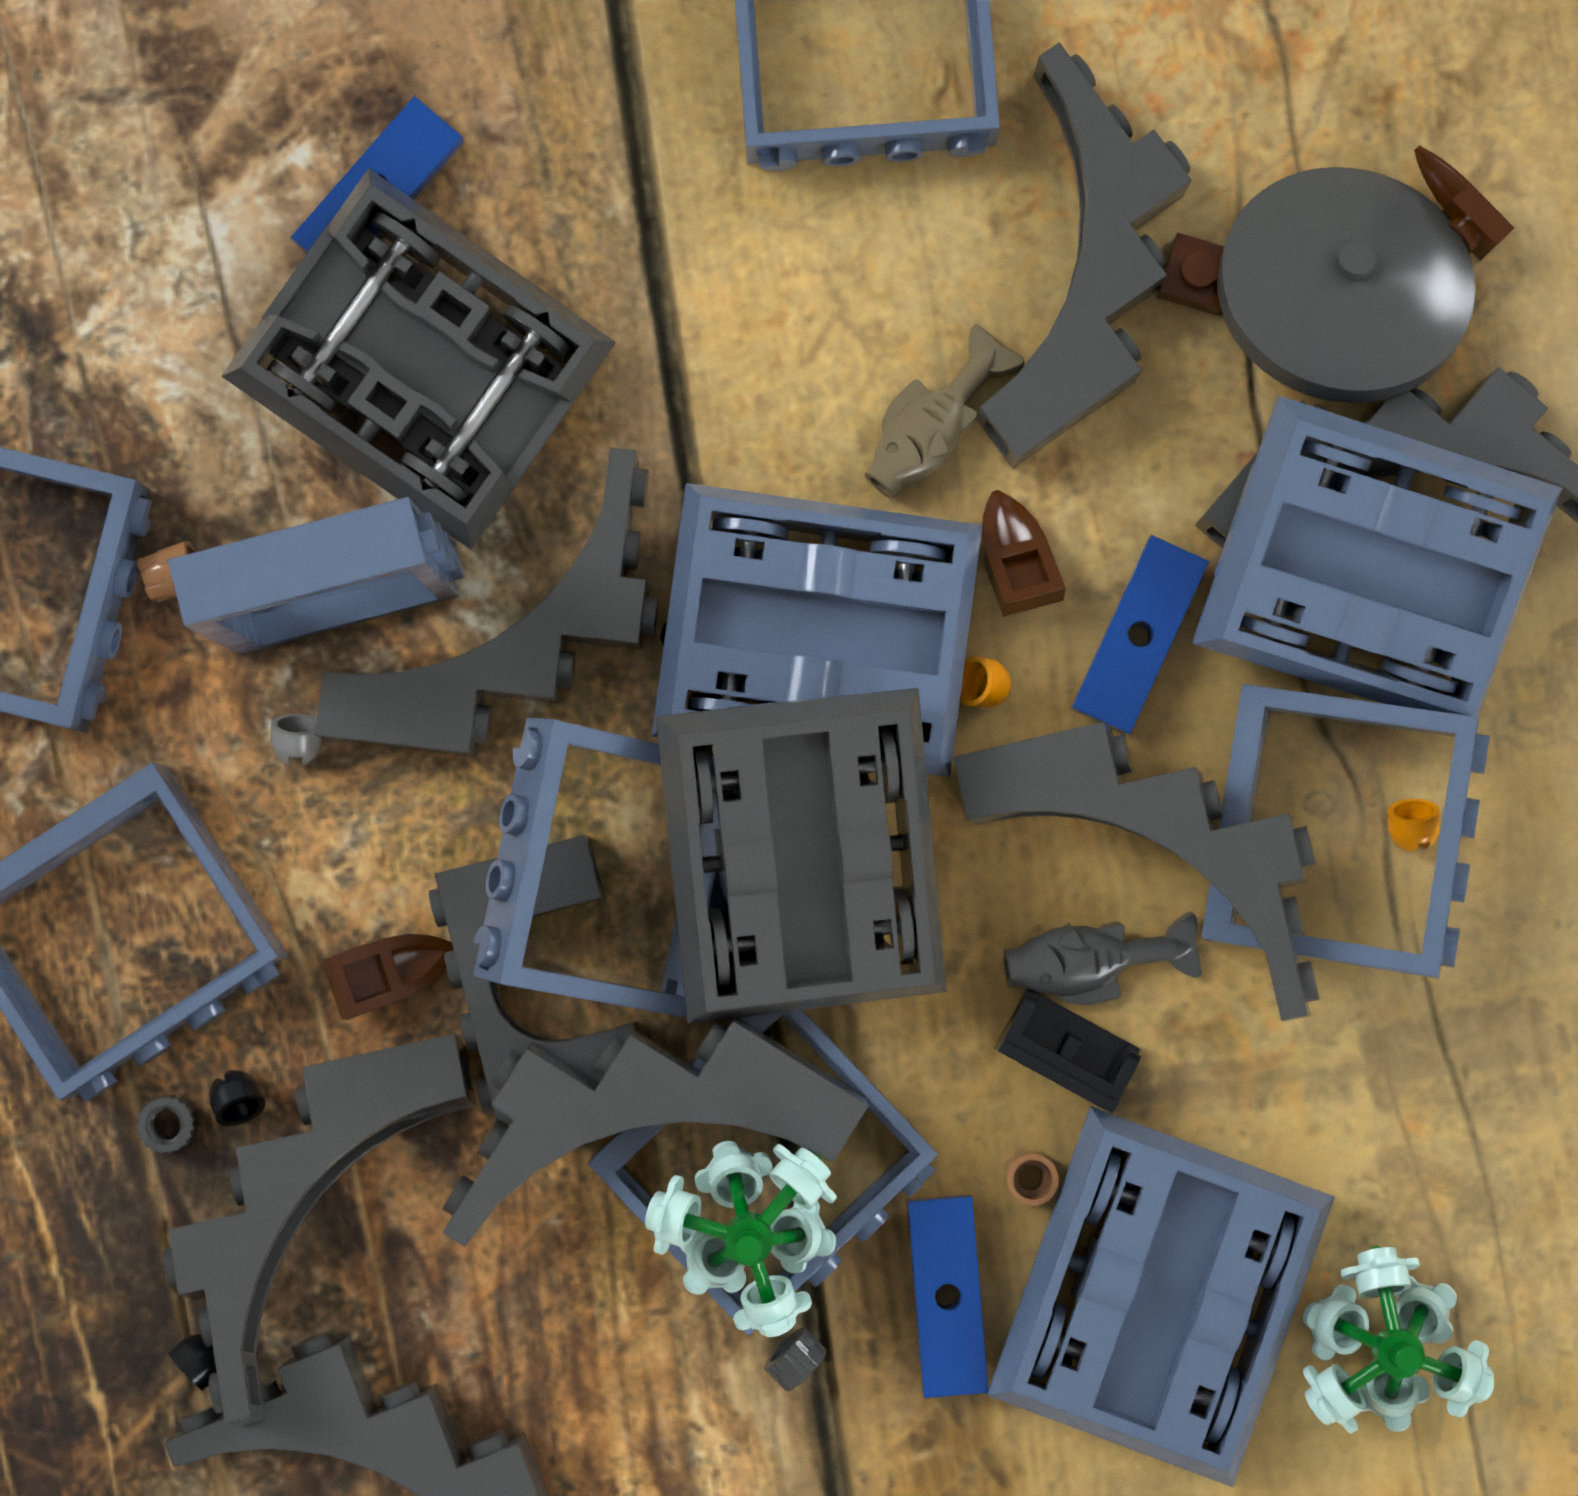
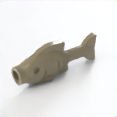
(926, 426)

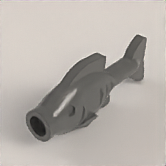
(1083, 961)

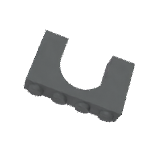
(461, 903)

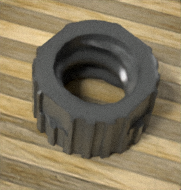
(149, 1134)
(795, 1359)

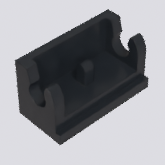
(1069, 1050)

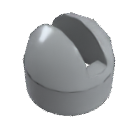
(295, 737)

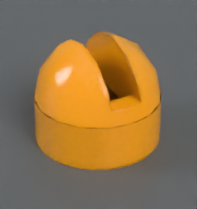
(984, 683)
(1413, 823)

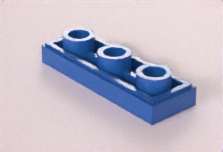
(403, 154)
(1156, 601)
(953, 1333)

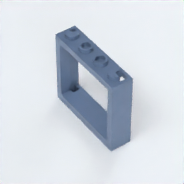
(897, 140)
(317, 576)
(110, 581)
(1458, 821)
(67, 840)
(516, 873)
(858, 1219)

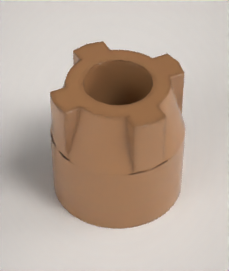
(156, 570)
(1043, 1190)

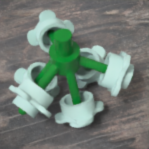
(720, 1251)
(1390, 1381)

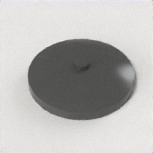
(1345, 284)

